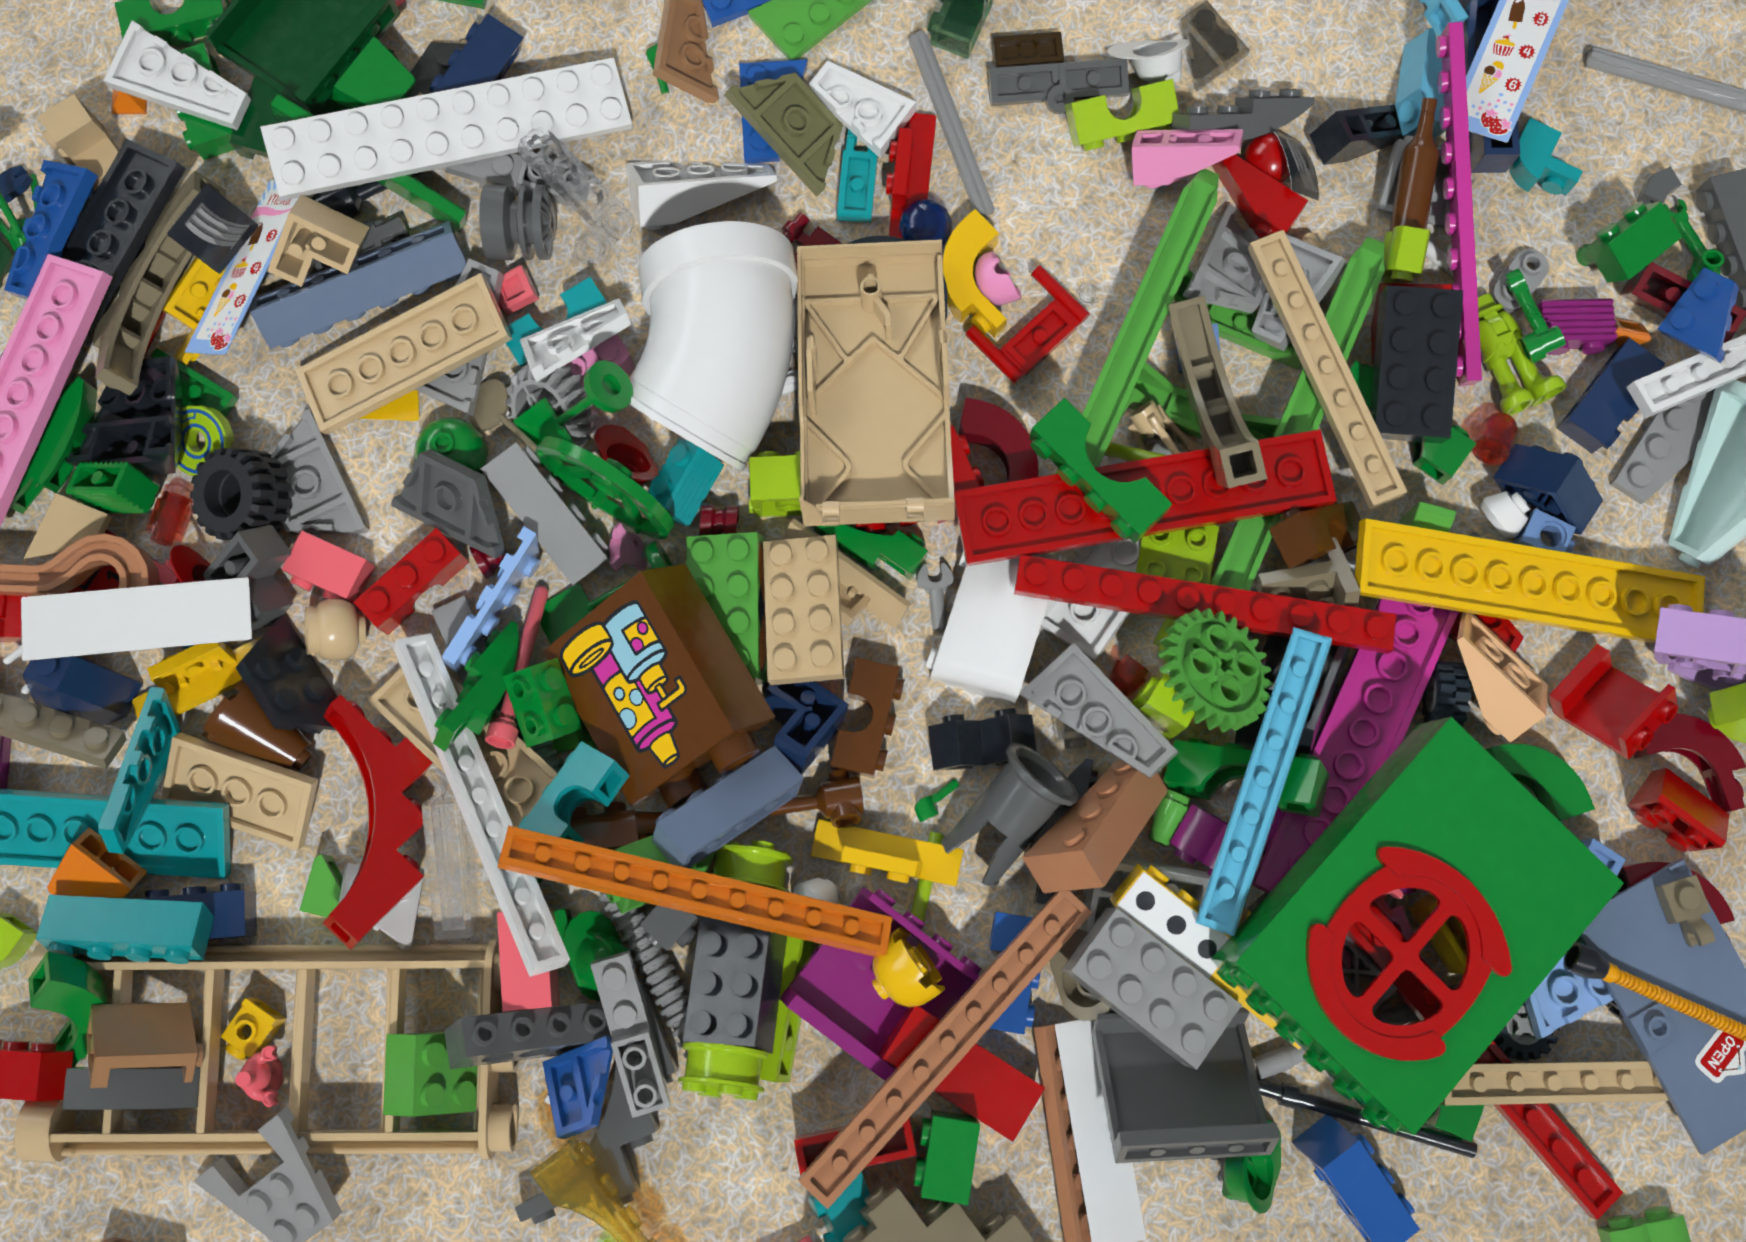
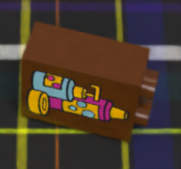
(661, 686)

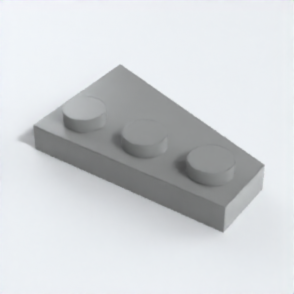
(1321, 271)

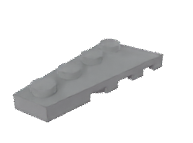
(461, 386)
(1663, 448)
(1094, 707)

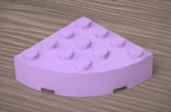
(1702, 646)

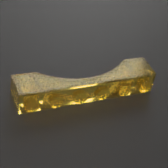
(576, 1184)

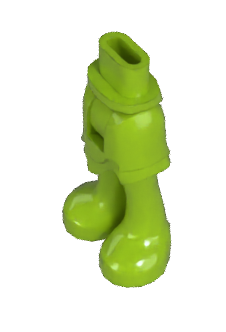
(1498, 343)

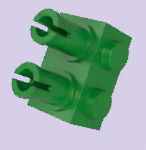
(1631, 243)

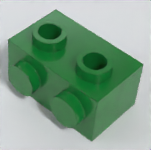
(542, 702)

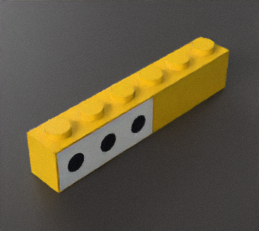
(1172, 921)

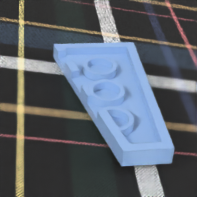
(1563, 999)

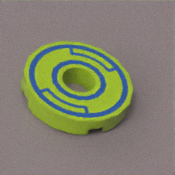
(214, 429)

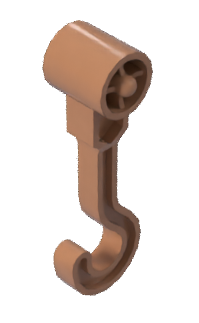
(77, 564)

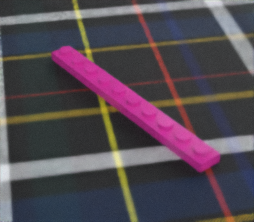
(1458, 190)

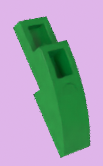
(59, 438)
(482, 687)

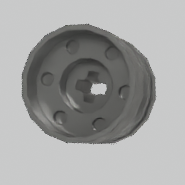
(512, 222)

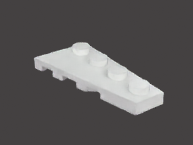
(160, 74)

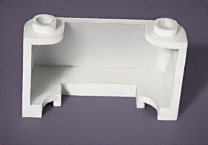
(989, 633)

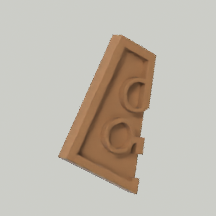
(682, 50)

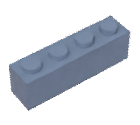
(726, 808)

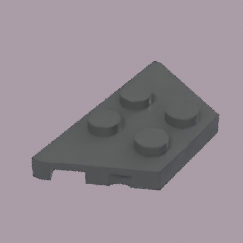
(452, 501)

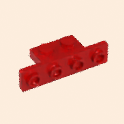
(912, 166)

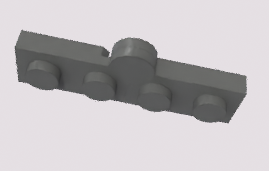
(1058, 83)

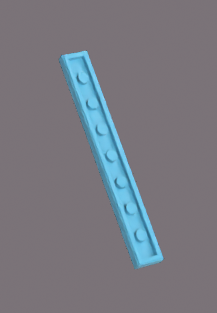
(1264, 781)

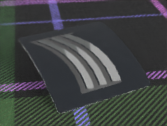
(1301, 167)
(212, 229)

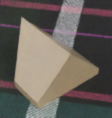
(64, 525)

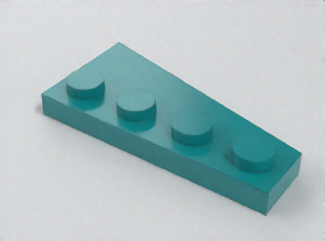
(140, 771)

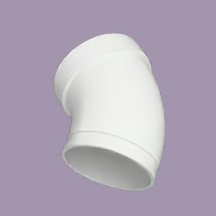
(716, 334)

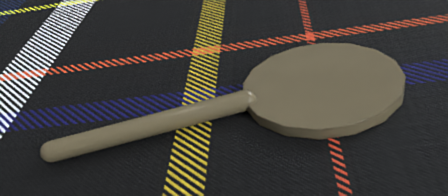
(492, 410)

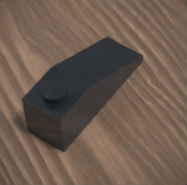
(1356, 133)

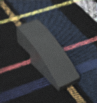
(131, 1089)

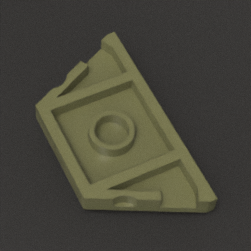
(792, 124)

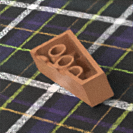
(1096, 831)

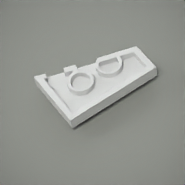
(863, 106)

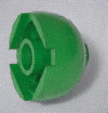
(454, 440)

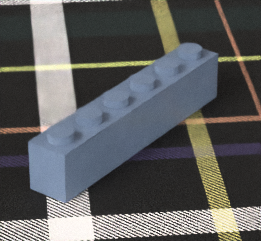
(373, 281)

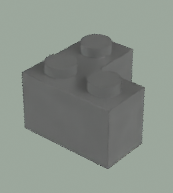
(255, 555)

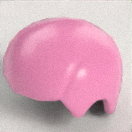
(995, 282)

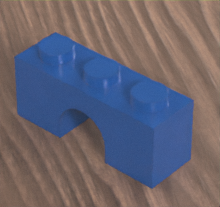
(1019, 1013)

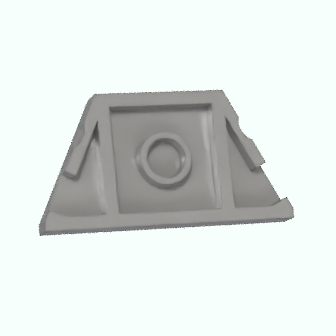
(1226, 268)
(319, 490)

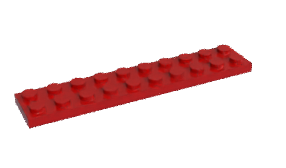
(1052, 516)

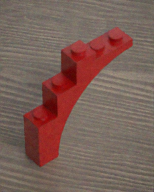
(393, 820)

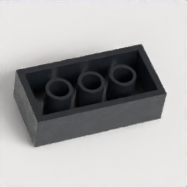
(1416, 363)

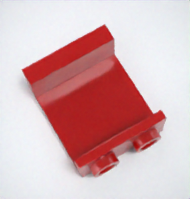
(1612, 704)

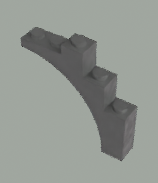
(616, 1131)

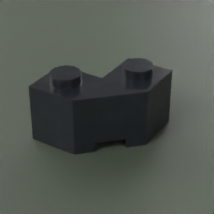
(972, 743)

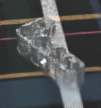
(573, 191)

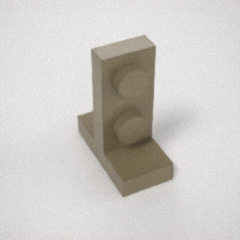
(1315, 581)

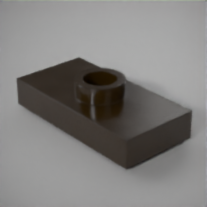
(1028, 49)

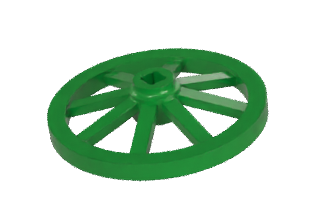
(611, 480)

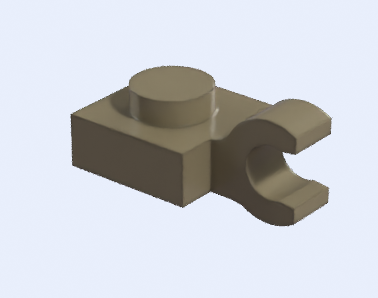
(1685, 903)

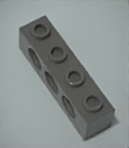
(523, 1034)

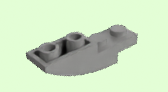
(511, 171)
(631, 1034)

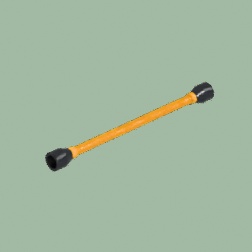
(1592, 965)

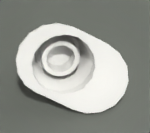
(1152, 59)

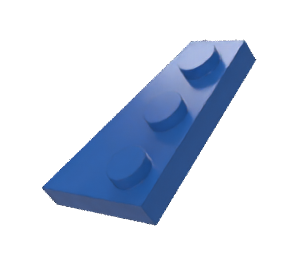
(755, 147)

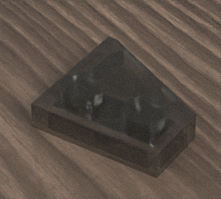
(1211, 46)

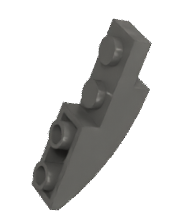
(1253, 114)

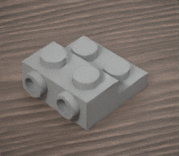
(1439, 206)

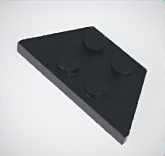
(287, 680)

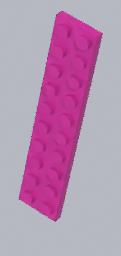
(1363, 725)

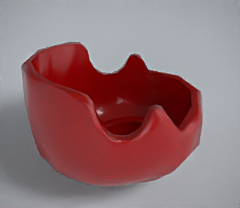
(1268, 156)

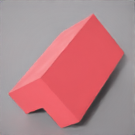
(517, 988)

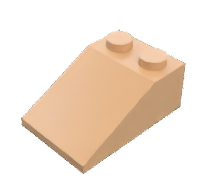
(1505, 687)

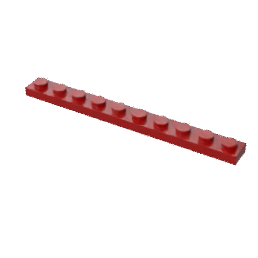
(1175, 597)
(1533, 1122)

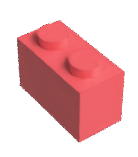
(327, 568)

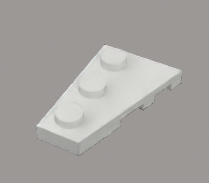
(572, 338)

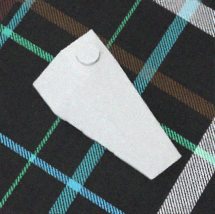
(671, 195)

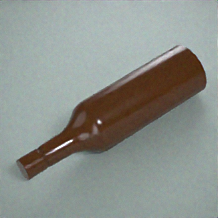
(1417, 173)

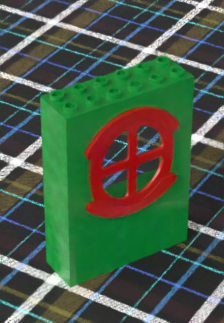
(1491, 855)

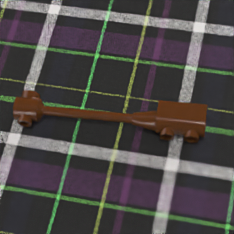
(836, 799)

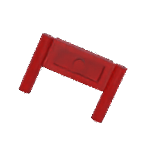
(1039, 336)

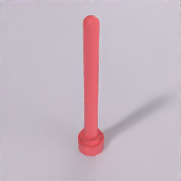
(503, 730)

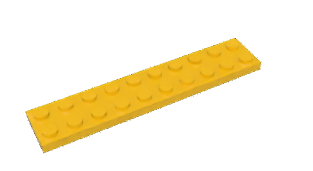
(1518, 581)

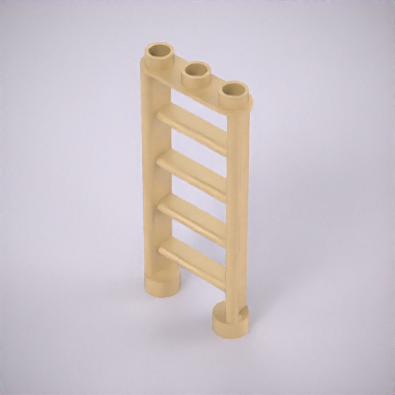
(49, 1133)

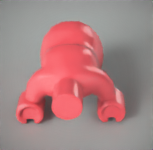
(262, 1076)

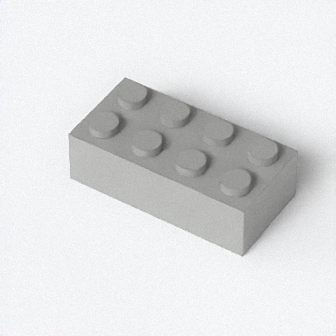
(1152, 987)

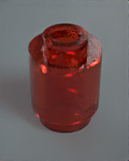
(1495, 439)
(169, 519)

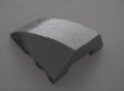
(139, 426)

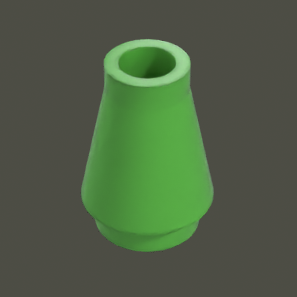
(1168, 817)

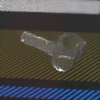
(1087, 294)

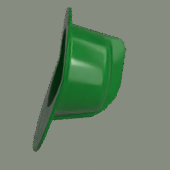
(586, 939)
(1252, 1178)

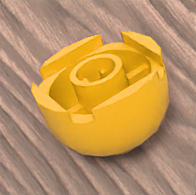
(906, 972)

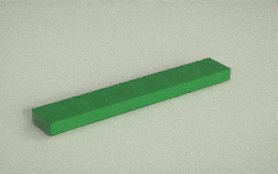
(404, 186)

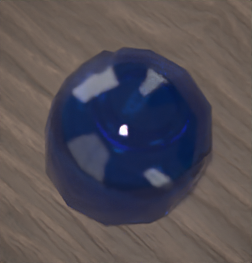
(925, 221)

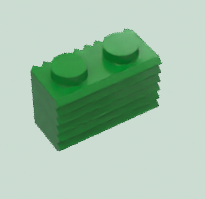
(112, 487)

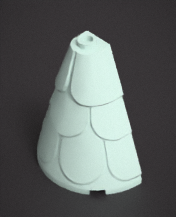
(1714, 499)

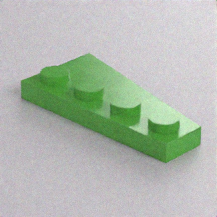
(802, 24)

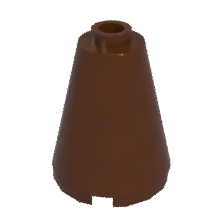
(244, 727)

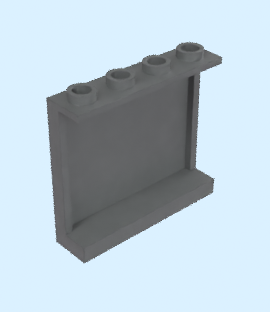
(1175, 1111)

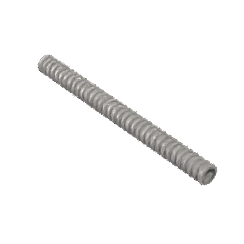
(649, 957)

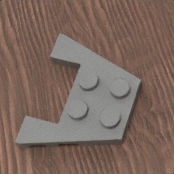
(286, 1202)

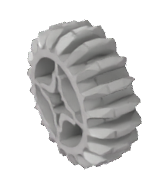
(561, 392)

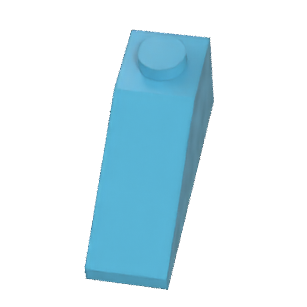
(1418, 81)

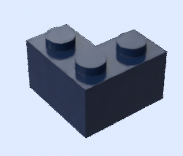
(1552, 483)
(809, 720)

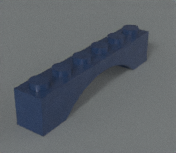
(1485, 153)

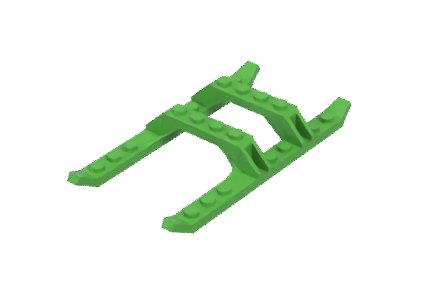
(1132, 382)

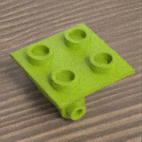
(1180, 554)

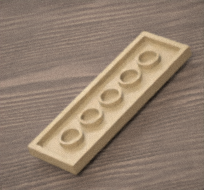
(403, 354)
(516, 771)

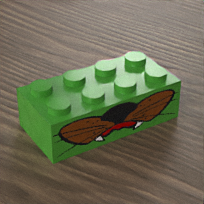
(732, 580)

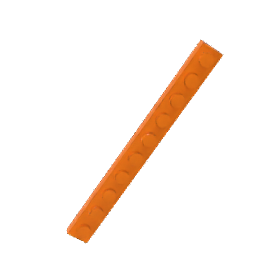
(694, 892)

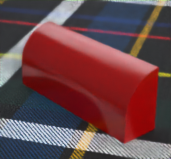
(977, 1084)

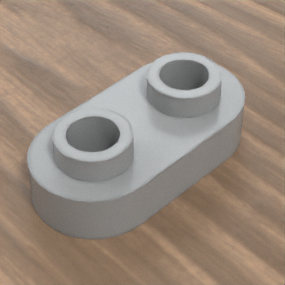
(1532, 277)

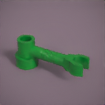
(1703, 258)
(1542, 338)

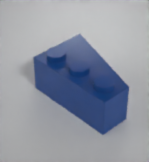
(1357, 1182)

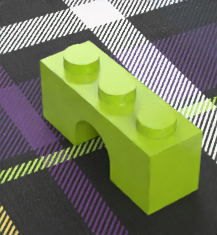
(1092, 121)

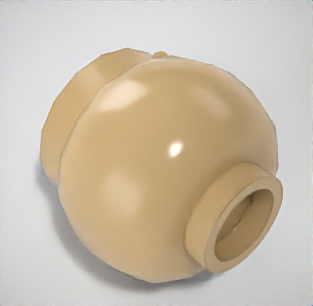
(333, 629)

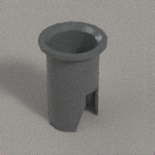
(1017, 805)

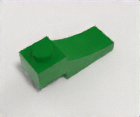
(900, 551)

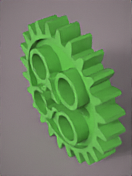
(1215, 670)

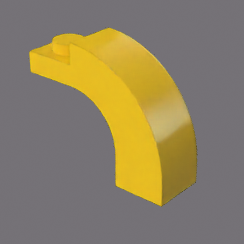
(963, 249)

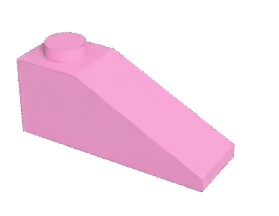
(1171, 155)

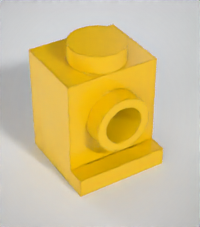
(264, 1024)

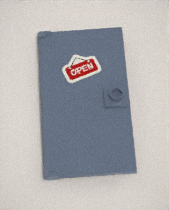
(1693, 1061)

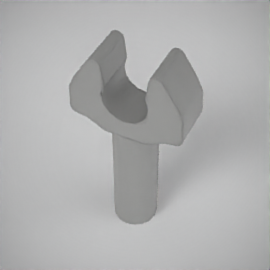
(936, 594)

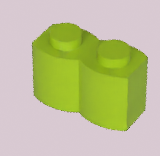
(1404, 254)

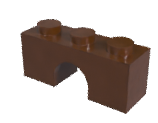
(1309, 532)
(861, 750)

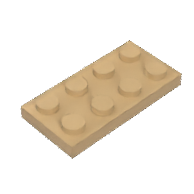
(803, 610)
(260, 795)

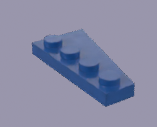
(54, 219)

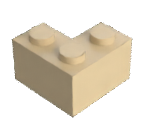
(79, 136)
(316, 234)

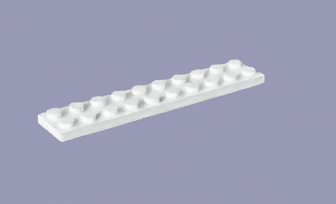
(443, 128)

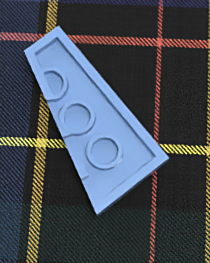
(493, 600)

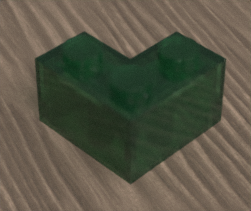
(958, 25)

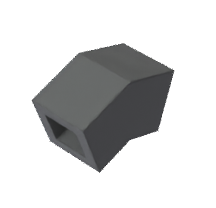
(1659, 186)

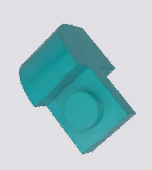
(1538, 165)

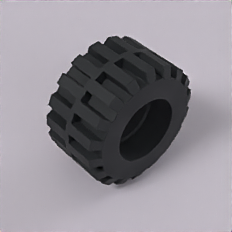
(239, 492)

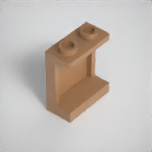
(142, 1038)

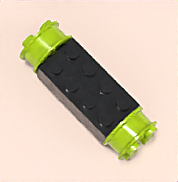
(735, 986)

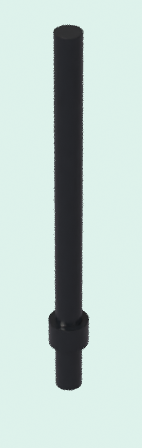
(1291, 1096)

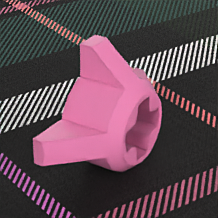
(626, 549)

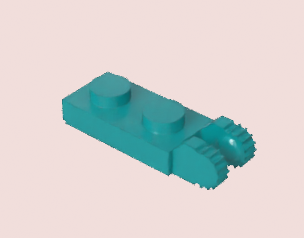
(856, 183)

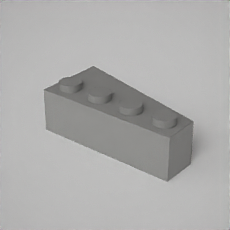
(543, 512)

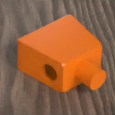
(94, 871)

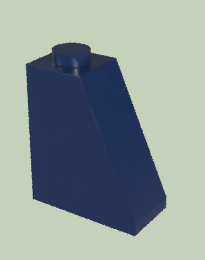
(81, 688)

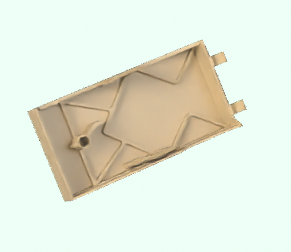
(873, 384)

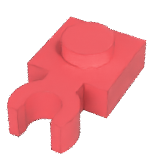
(516, 290)

